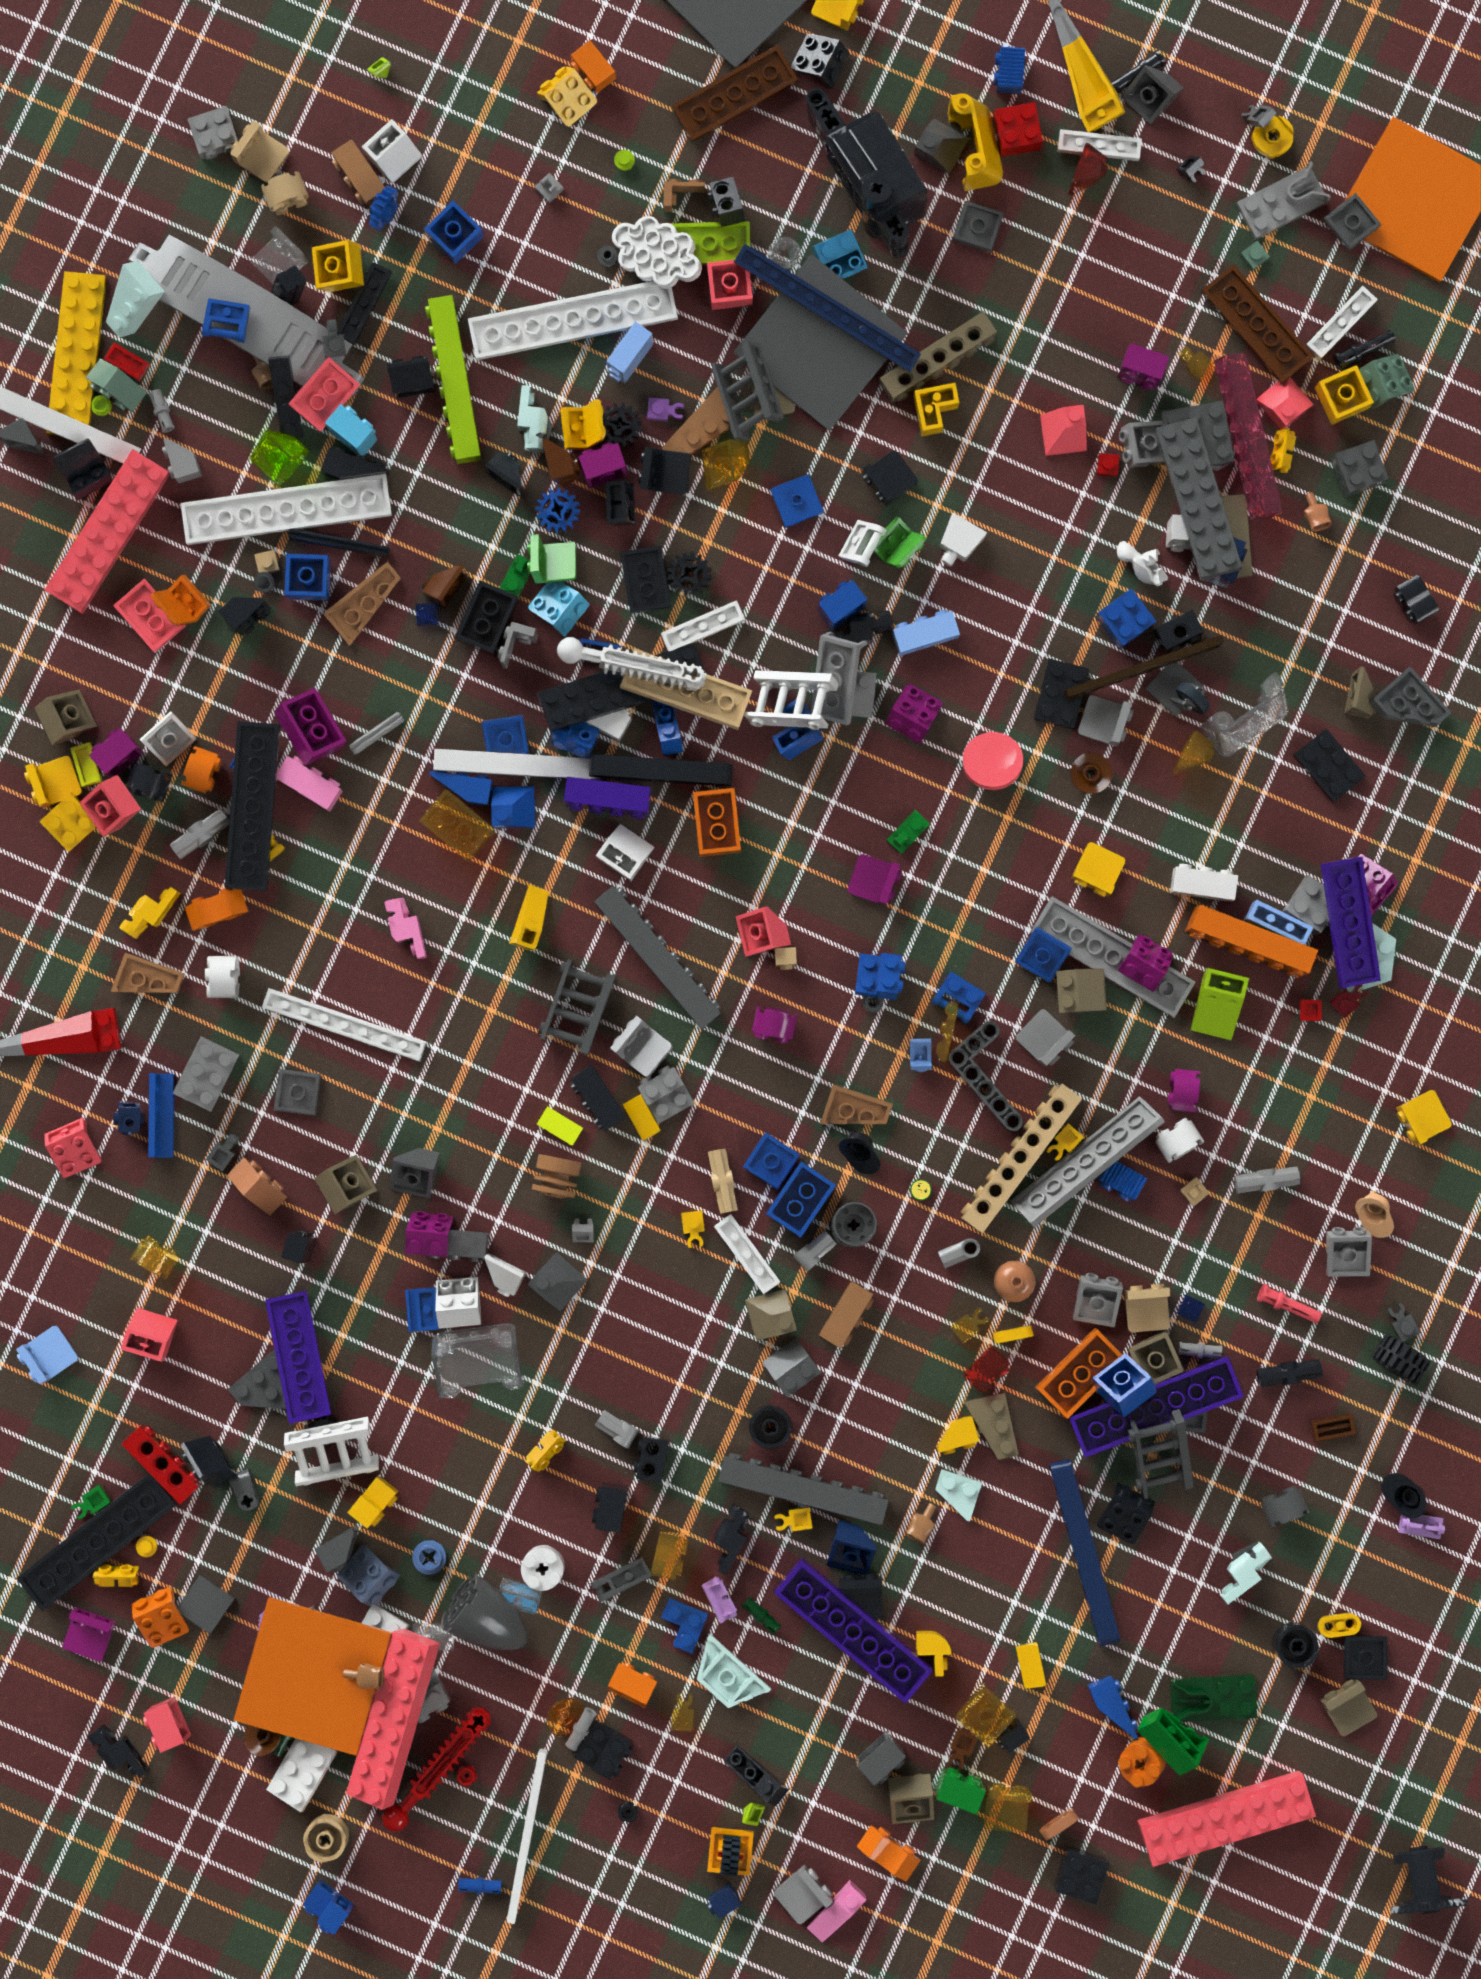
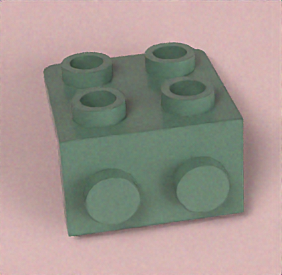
(1386, 379)

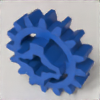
(383, 208)
(565, 507)

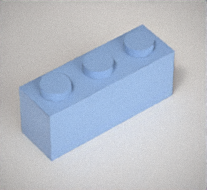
(925, 632)
(1277, 922)

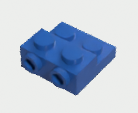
(879, 975)

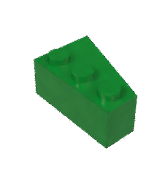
(1172, 1740)

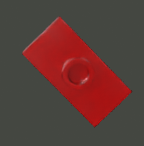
(126, 362)

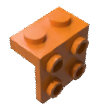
(181, 602)
(159, 1617)

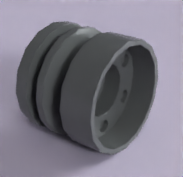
(862, 1216)

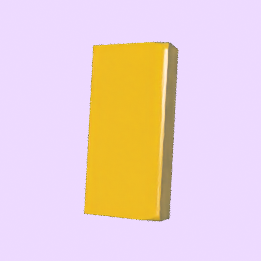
(641, 1117)
(1031, 1665)

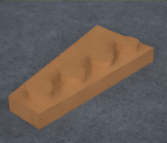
(701, 427)

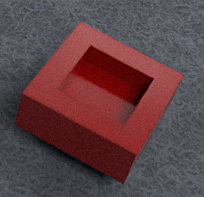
(1108, 464)
(1310, 1010)

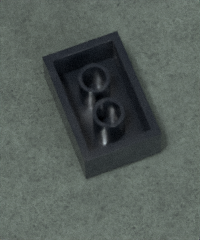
(487, 618)

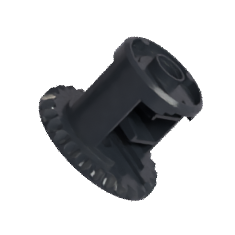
(1424, 1882)

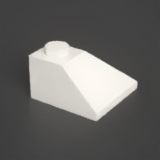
(504, 1275)

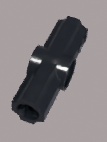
(1289, 1373)

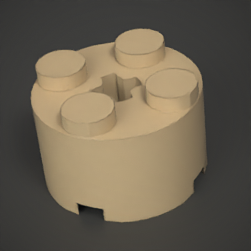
(285, 192)
(338, 1838)

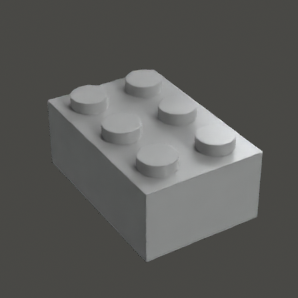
(206, 1073)

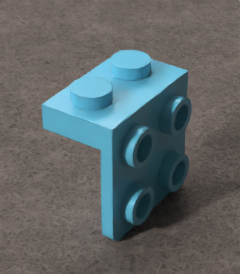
(559, 606)

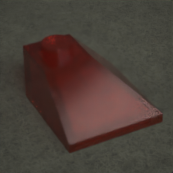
(1089, 169)

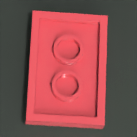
(323, 394)
(145, 617)

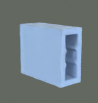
(629, 353)

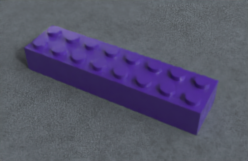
(1190, 1391)
(853, 1630)

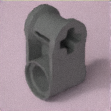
(243, 1487)

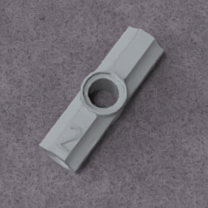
(200, 833)
(1267, 1179)

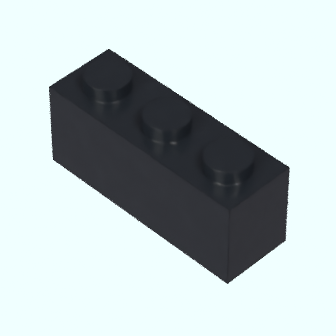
(597, 1098)
(299, 1246)

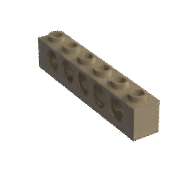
(979, 325)

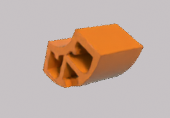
(221, 907)
(888, 1852)

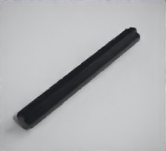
(339, 543)

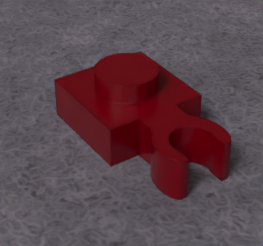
(1347, 1001)

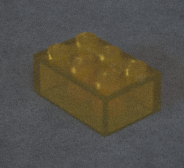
(457, 825)

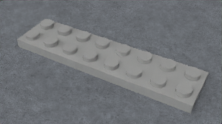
(1101, 948)
(1087, 1161)

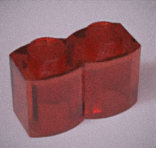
(987, 1369)

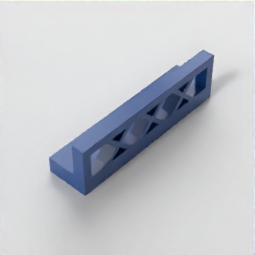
(161, 1115)

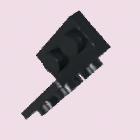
(83, 468)

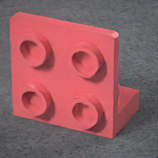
(71, 1148)

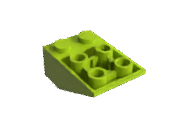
(1219, 1003)

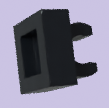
(1190, 166)

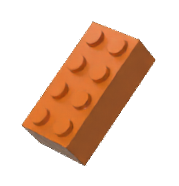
(1072, 1378)

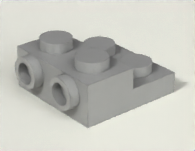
(213, 132)
(1141, 444)
(665, 1094)
(1348, 1252)
(1097, 1300)
(435, 1698)

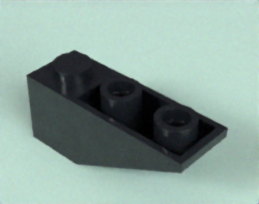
(343, 466)
(756, 1776)

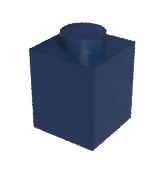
(724, 1901)

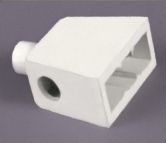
(960, 539)

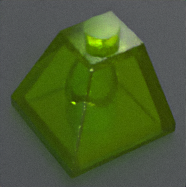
(278, 455)

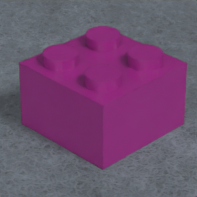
(1143, 367)
(602, 465)
(116, 753)

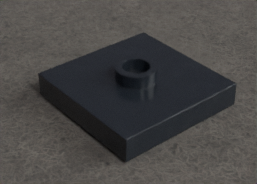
(1365, 1657)

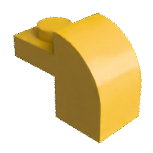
(933, 1644)

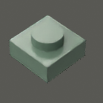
(1254, 255)

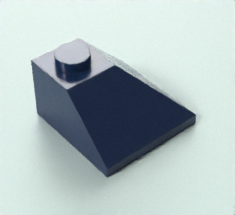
(851, 1549)

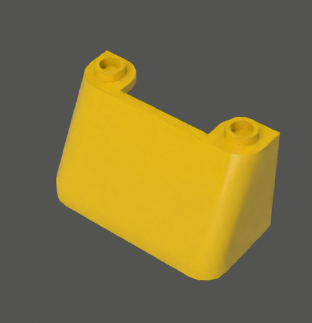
(985, 166)

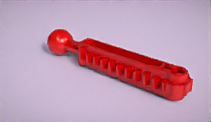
(396, 1817)

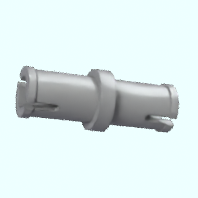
(161, 411)
(1200, 1350)
(581, 1729)

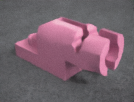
(404, 927)

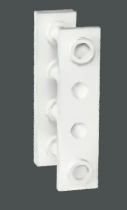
(787, 681)
(326, 1434)

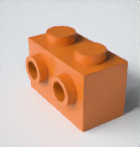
(592, 67)
(632, 1684)

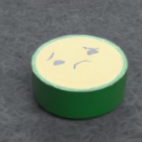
(920, 1189)

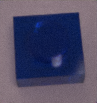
(426, 614)
(1190, 1308)

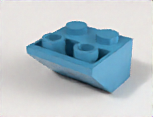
(841, 254)

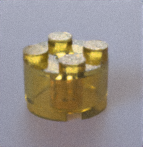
(155, 1258)

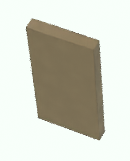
(1237, 516)

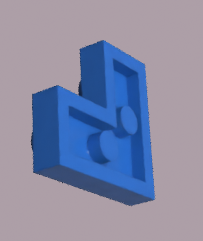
(690, 1621)

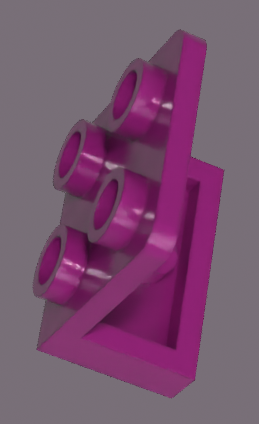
(913, 713)
(874, 879)
(1146, 962)
(428, 1234)

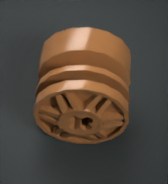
(556, 1176)

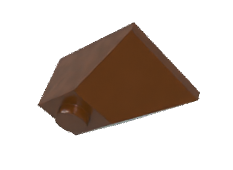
(561, 464)
(444, 585)

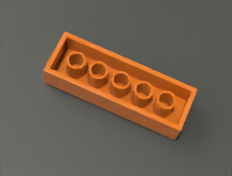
(1251, 941)

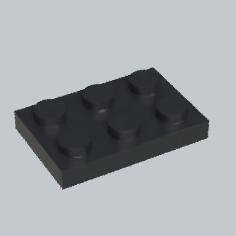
(645, 579)
(1051, 703)
(1329, 765)

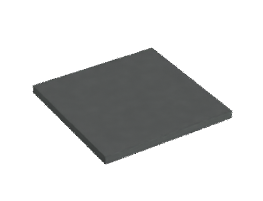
(736, 26)
(811, 357)

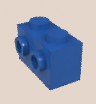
(576, 739)

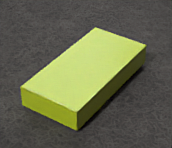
(86, 768)
(559, 1126)

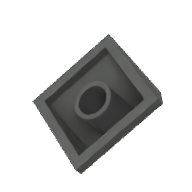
(21, 437)

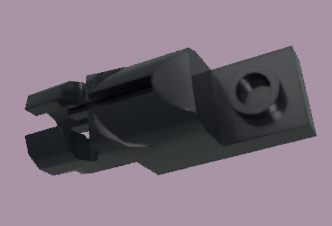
(863, 625)
(730, 1537)
(116, 1753)

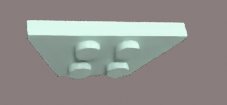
(1385, 951)
(727, 1675)

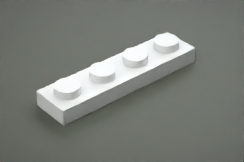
(1109, 145)
(1341, 322)
(703, 626)
(747, 1254)

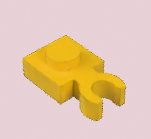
(1066, 1139)
(693, 1224)
(798, 1519)

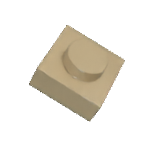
(267, 562)

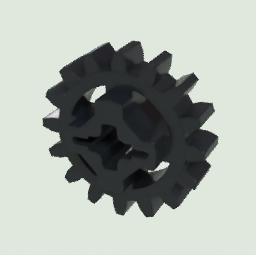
(628, 426)
(696, 569)

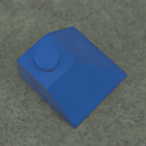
(513, 807)

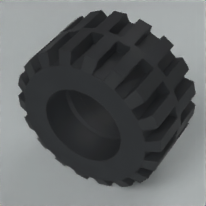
(1401, 1359)

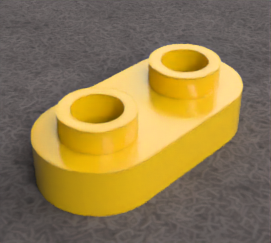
(1338, 1625)

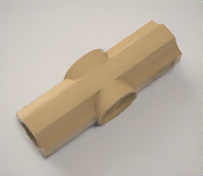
(722, 1181)

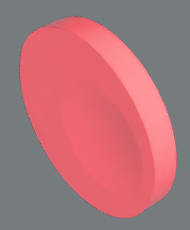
(992, 761)

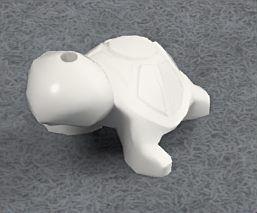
(1143, 565)

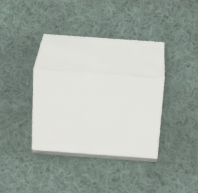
(168, 738)

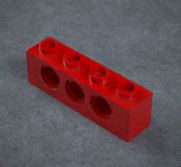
(135, 1446)

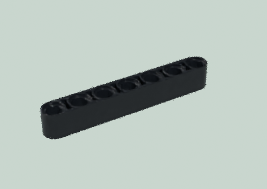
(660, 770)

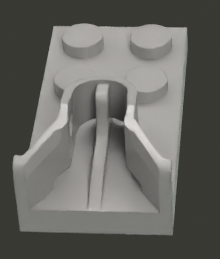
(1282, 202)
(841, 660)

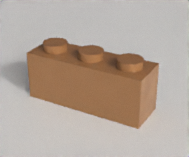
(357, 172)
(846, 1315)

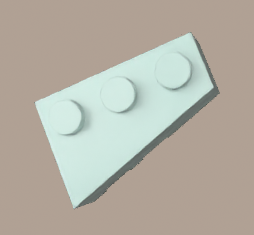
(133, 299)

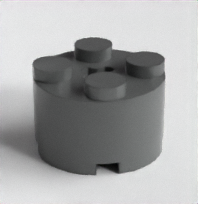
(1284, 1507)

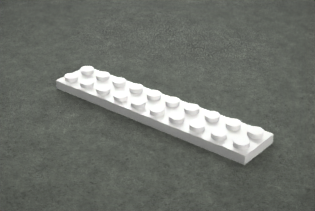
(571, 319)
(286, 509)
(308, 1762)

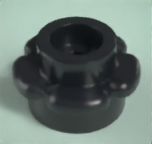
(623, 1816)

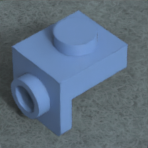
(920, 1055)

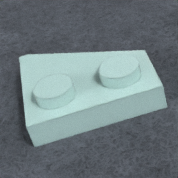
(959, 1492)

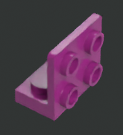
(1379, 883)
(88, 1634)

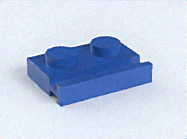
(421, 1309)

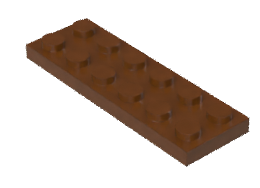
(734, 93)
(1257, 324)

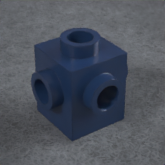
(128, 1118)

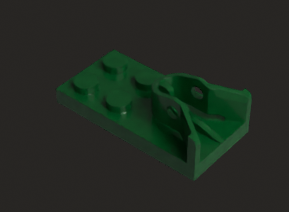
(1213, 1697)

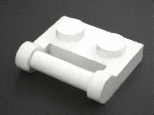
(858, 540)

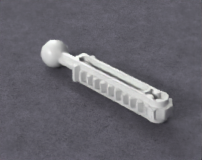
(571, 650)

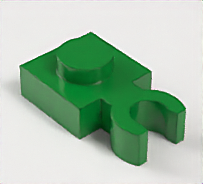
(93, 1500)

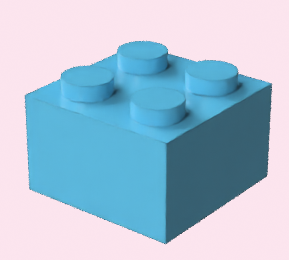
(350, 430)

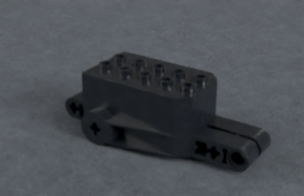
(871, 171)

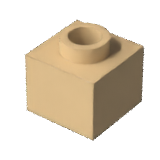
(785, 958)

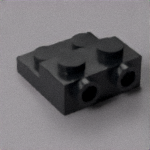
(604, 1750)

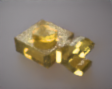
(1198, 364)

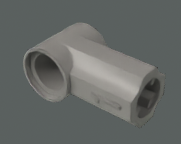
(957, 1253)
(811, 1254)
(621, 1431)

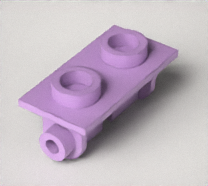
(1422, 1526)
(717, 1597)

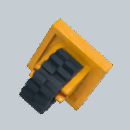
(730, 1851)

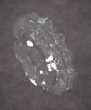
(784, 244)

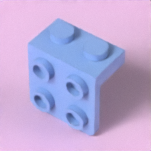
(47, 1355)

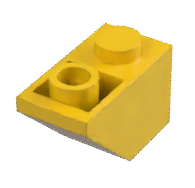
(958, 1433)

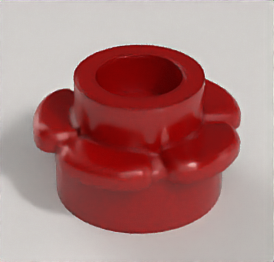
(466, 1781)

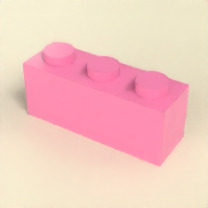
(309, 783)

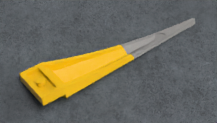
(1093, 91)

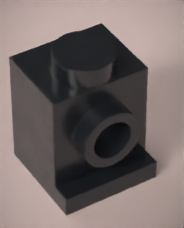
(1013, 1736)

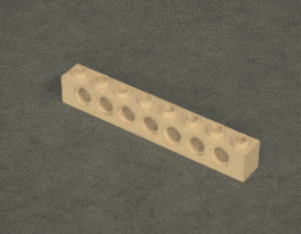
(1069, 1102)

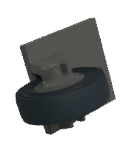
(1178, 690)

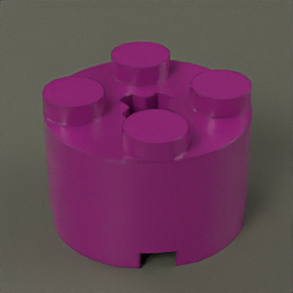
(774, 1023)
(1185, 1090)

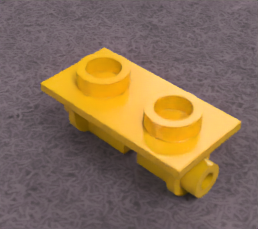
(1283, 441)
(552, 1444)
(106, 1575)

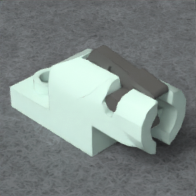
(533, 421)
(1244, 1569)

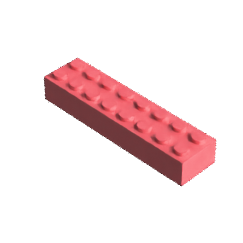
(107, 531)
(393, 1719)
(1226, 1818)

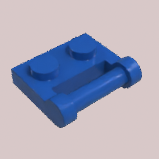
(226, 313)
(962, 992)

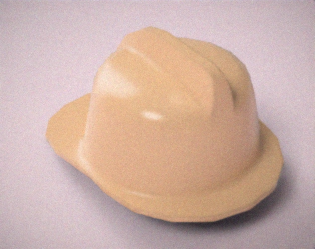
(1375, 1215)

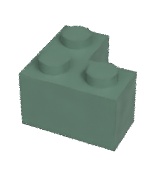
(116, 384)

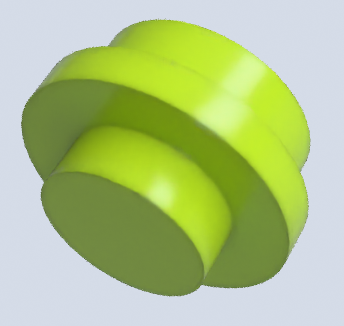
(624, 160)
(101, 405)

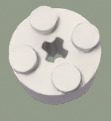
(222, 976)
(1179, 1140)
(549, 1557)

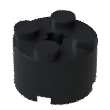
(148, 782)
(757, 1426)
(1306, 1640)

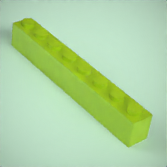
(454, 379)

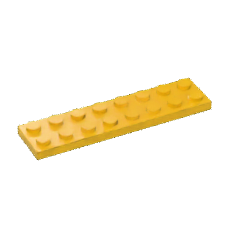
(77, 344)

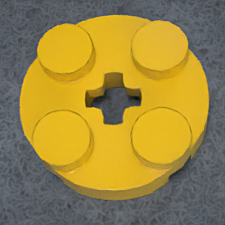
(1270, 147)

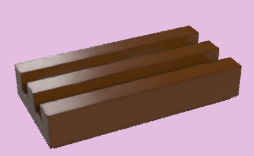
(1315, 1430)

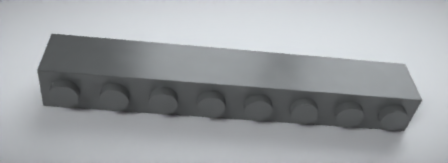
(657, 957)
(803, 1489)

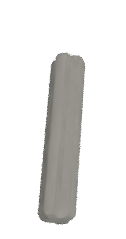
(376, 733)

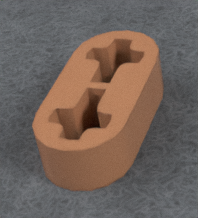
(1059, 1824)

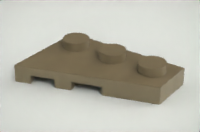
(994, 1421)

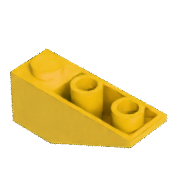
(530, 919)

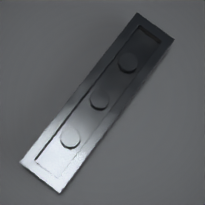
(364, 303)
(284, 392)

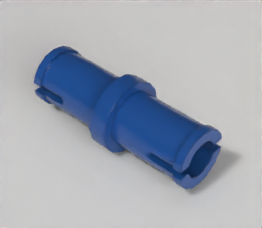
(479, 1885)

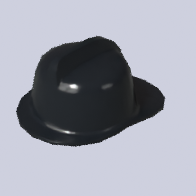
(860, 1153)
(1404, 1495)

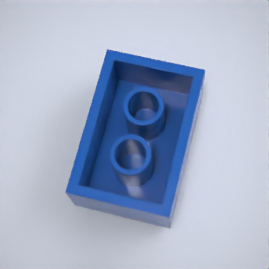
(800, 1199)

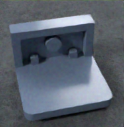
(367, 1576)

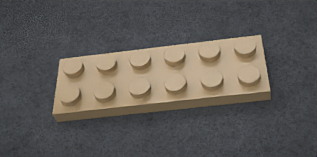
(714, 701)

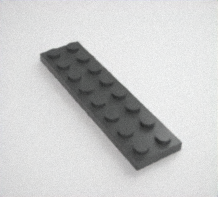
(1198, 499)

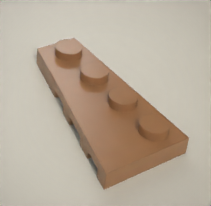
(361, 603)

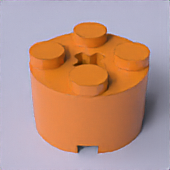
(200, 770)
(1133, 1767)

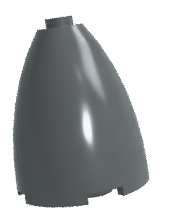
(484, 1617)

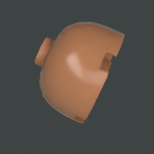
(1014, 1281)

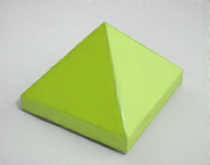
(380, 68)
(752, 1814)

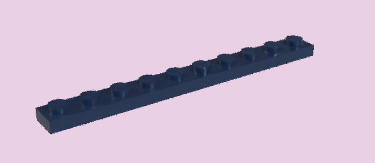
(827, 308)

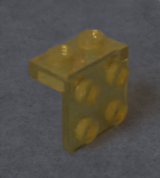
(1007, 1807)

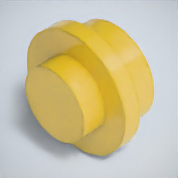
(146, 1546)

